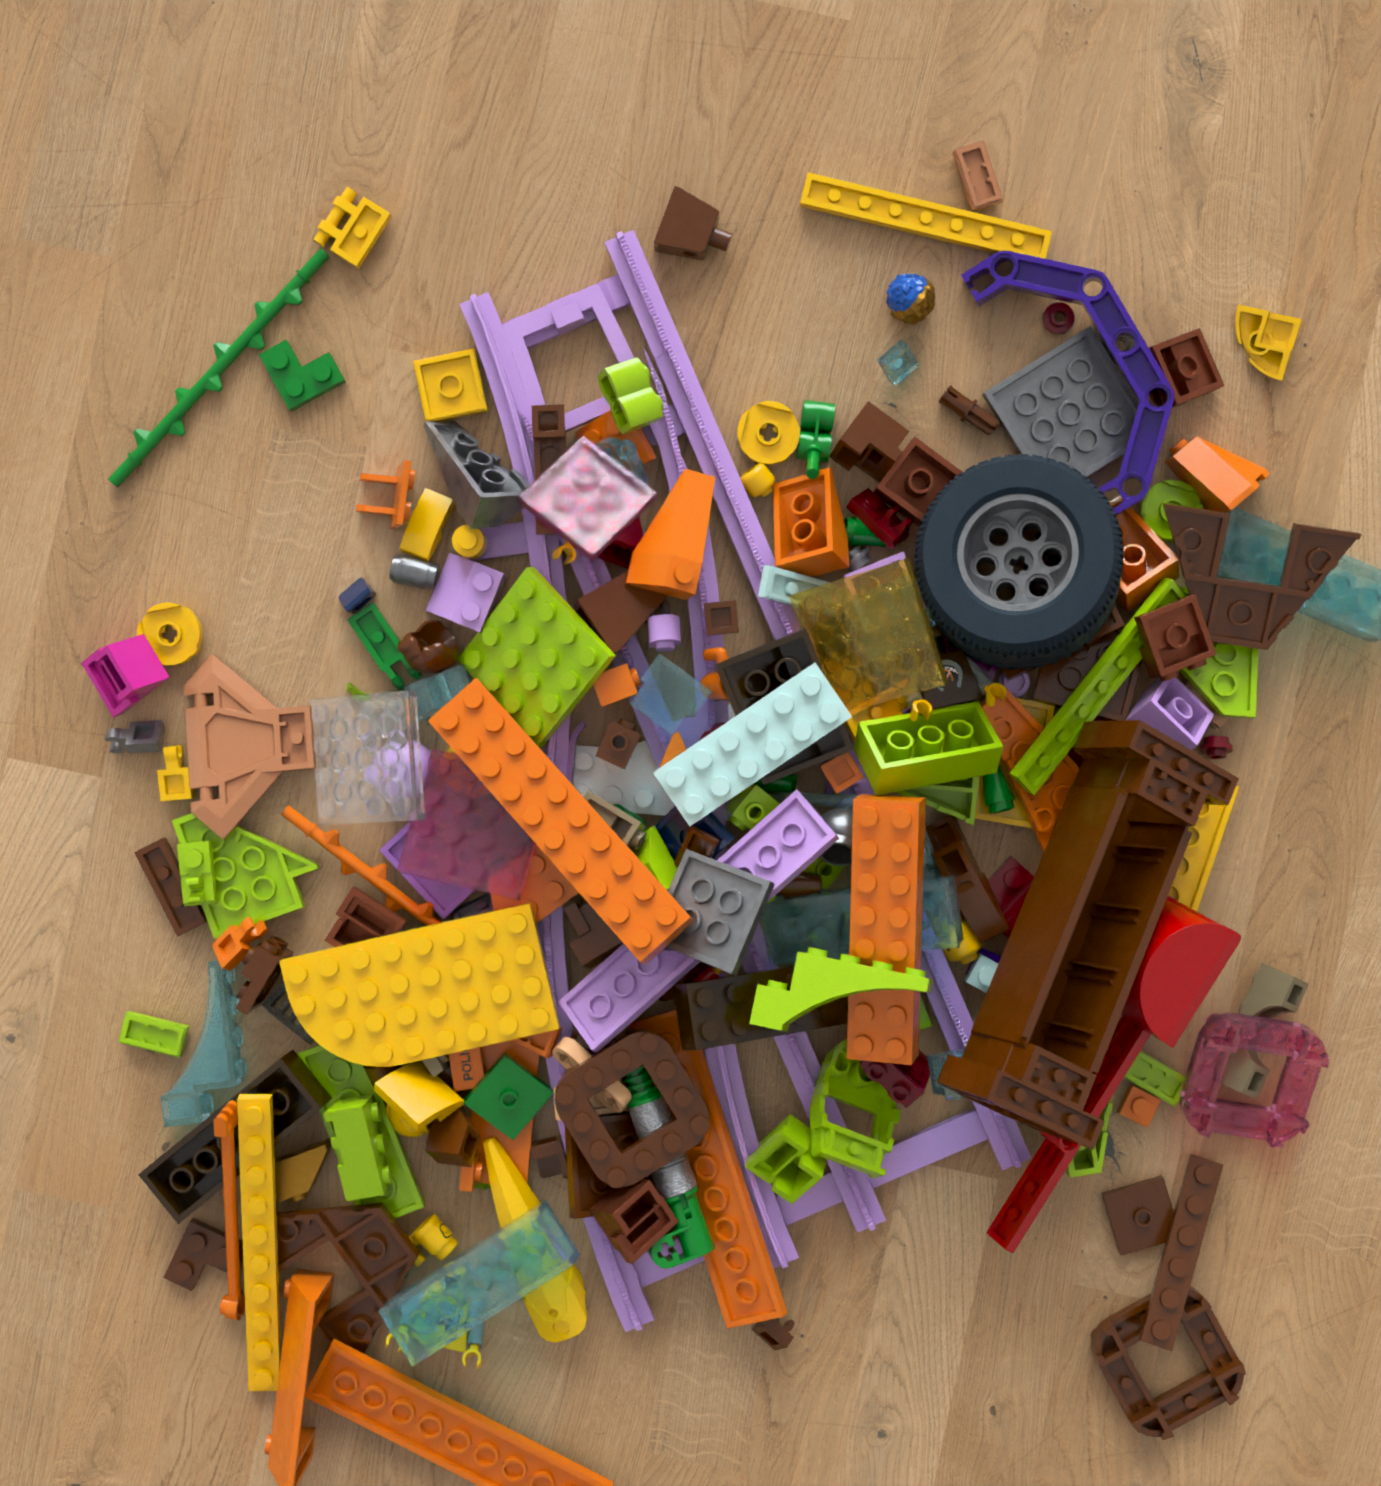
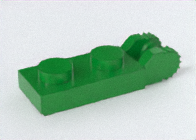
(380, 642)

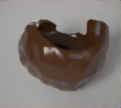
(430, 648)

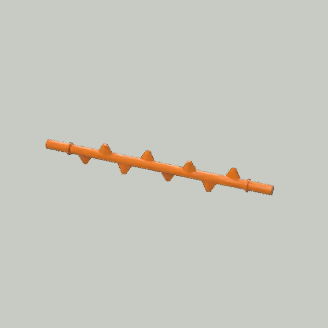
(350, 864)

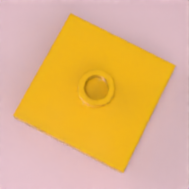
(450, 386)

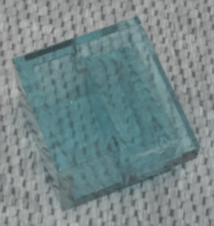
(669, 694)

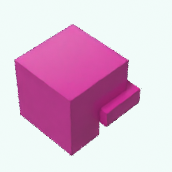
(125, 673)

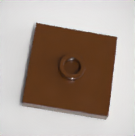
(1139, 1214)

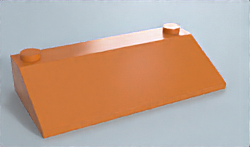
(290, 1442)

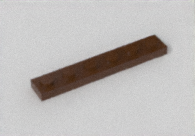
(1181, 1252)

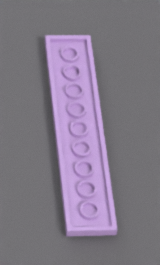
(625, 988)

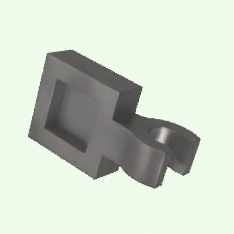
(139, 738)

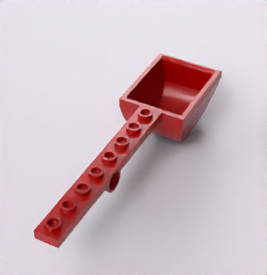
(1168, 989)

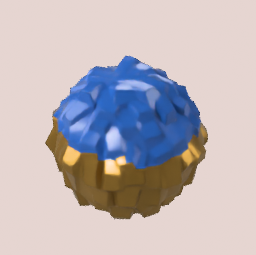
(910, 298)

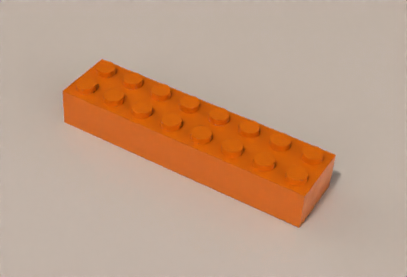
(886, 923)

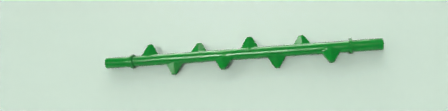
(211, 380)

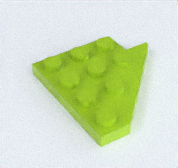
(1228, 679)
(250, 873)

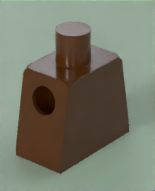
(690, 227)

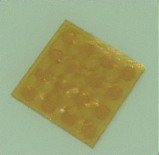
(872, 635)

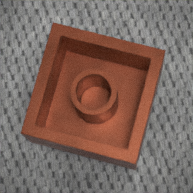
(915, 480)

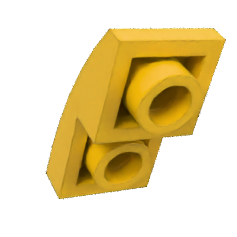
(425, 524)

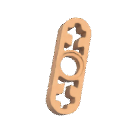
(571, 1053)

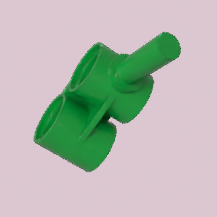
(815, 439)

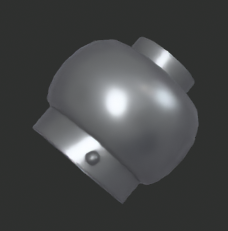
(841, 823)

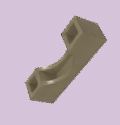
(1269, 996)

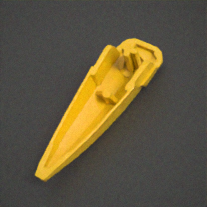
(558, 1304)

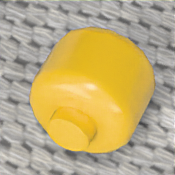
(758, 480)

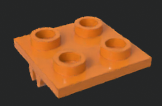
(401, 508)

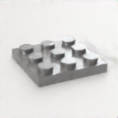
(724, 910)

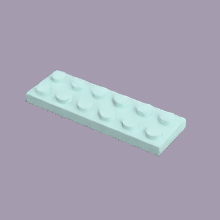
(752, 744)

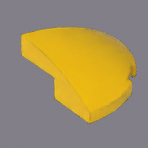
(1267, 338)

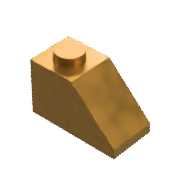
(299, 1171)

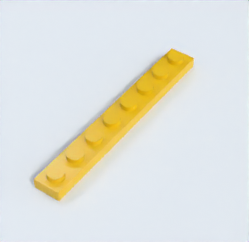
(922, 217)

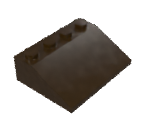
(764, 669)

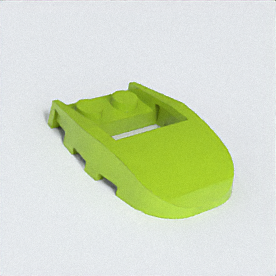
(849, 1084)

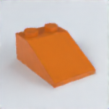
(809, 525)
(1144, 559)

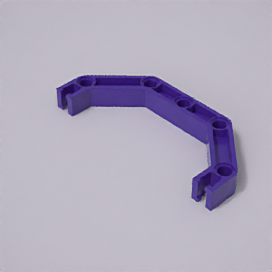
(1112, 321)

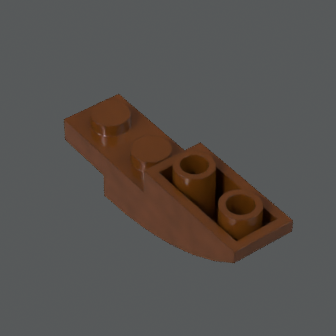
(973, 889)

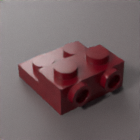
(1010, 887)
(901, 1081)

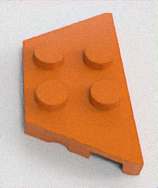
(543, 887)

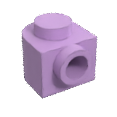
(664, 632)

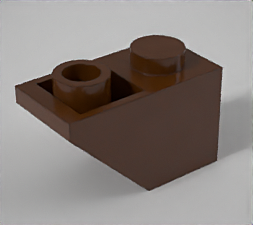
(453, 1139)

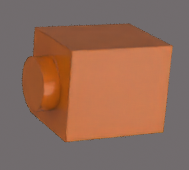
(617, 685)

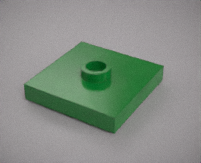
(508, 1096)

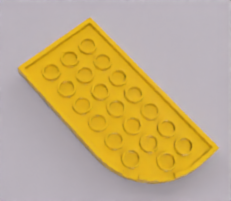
(426, 989)

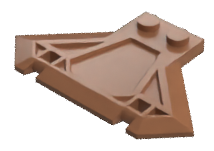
(239, 744)

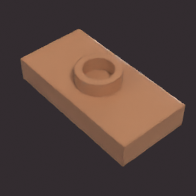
(977, 176)

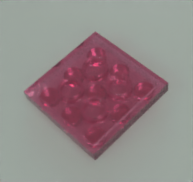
(587, 498)

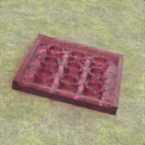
(465, 834)

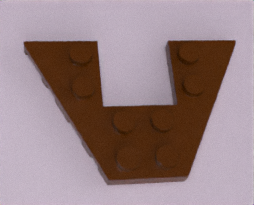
(1246, 610)
(371, 1247)

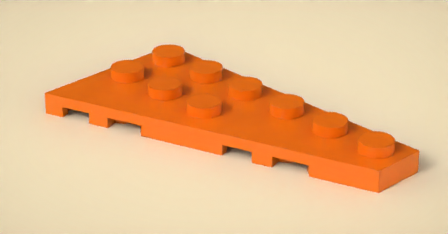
(1017, 733)

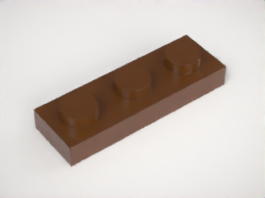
(164, 876)

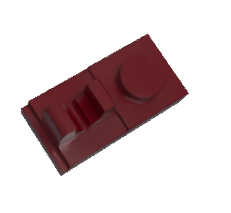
(880, 518)

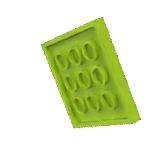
(536, 656)

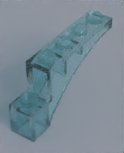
(216, 1058)

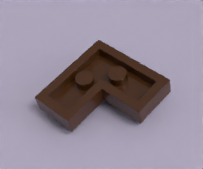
(197, 1247)

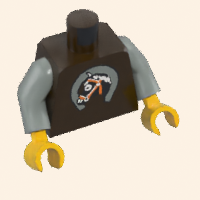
(964, 685)

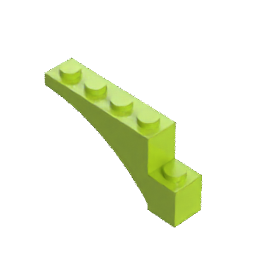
(823, 980)

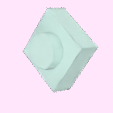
(981, 973)

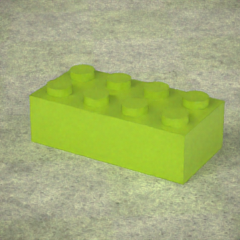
(922, 753)

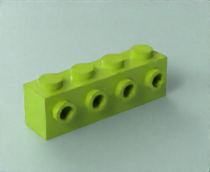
(753, 806)

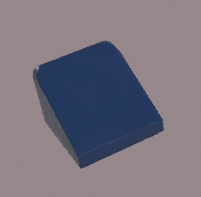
(356, 596)

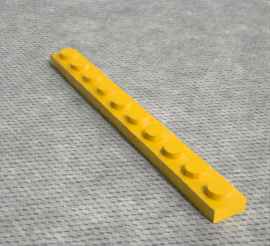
(259, 1240)

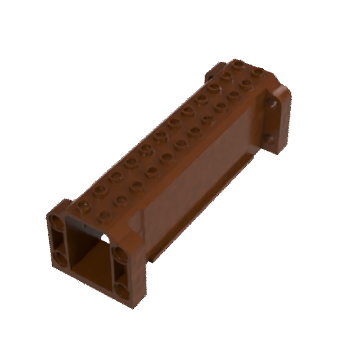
(1085, 928)

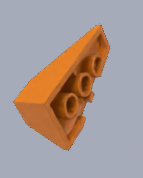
(674, 544)

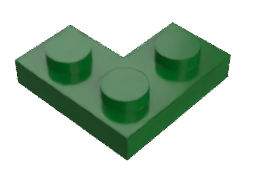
(297, 382)

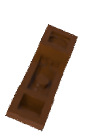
(549, 444)

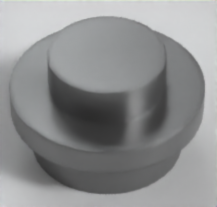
(858, 558)

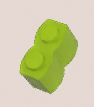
(630, 395)

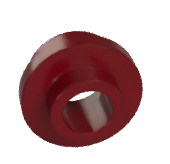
(1054, 326)
(1216, 747)

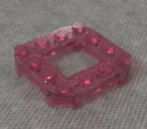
(1295, 1088)

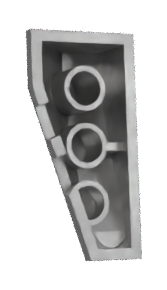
(477, 481)

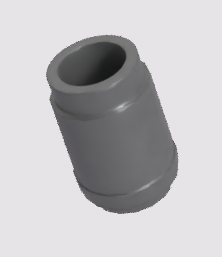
(413, 572)

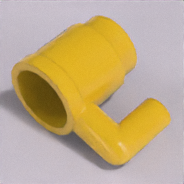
(434, 1238)

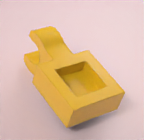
(174, 779)

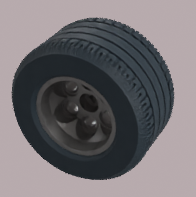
(1008, 499)

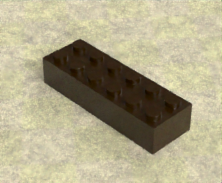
(720, 1010)
(193, 1166)

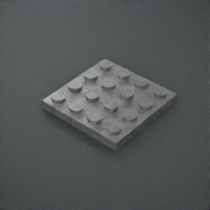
(1068, 405)

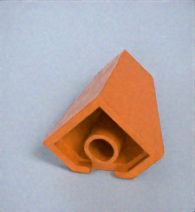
(1215, 473)

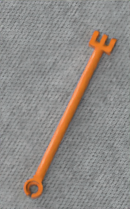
(233, 1303)

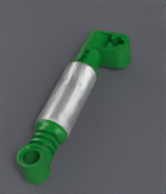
(673, 1181)

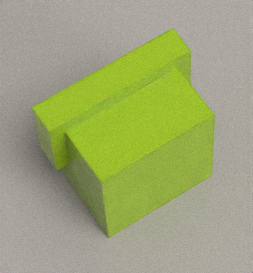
(787, 1160)

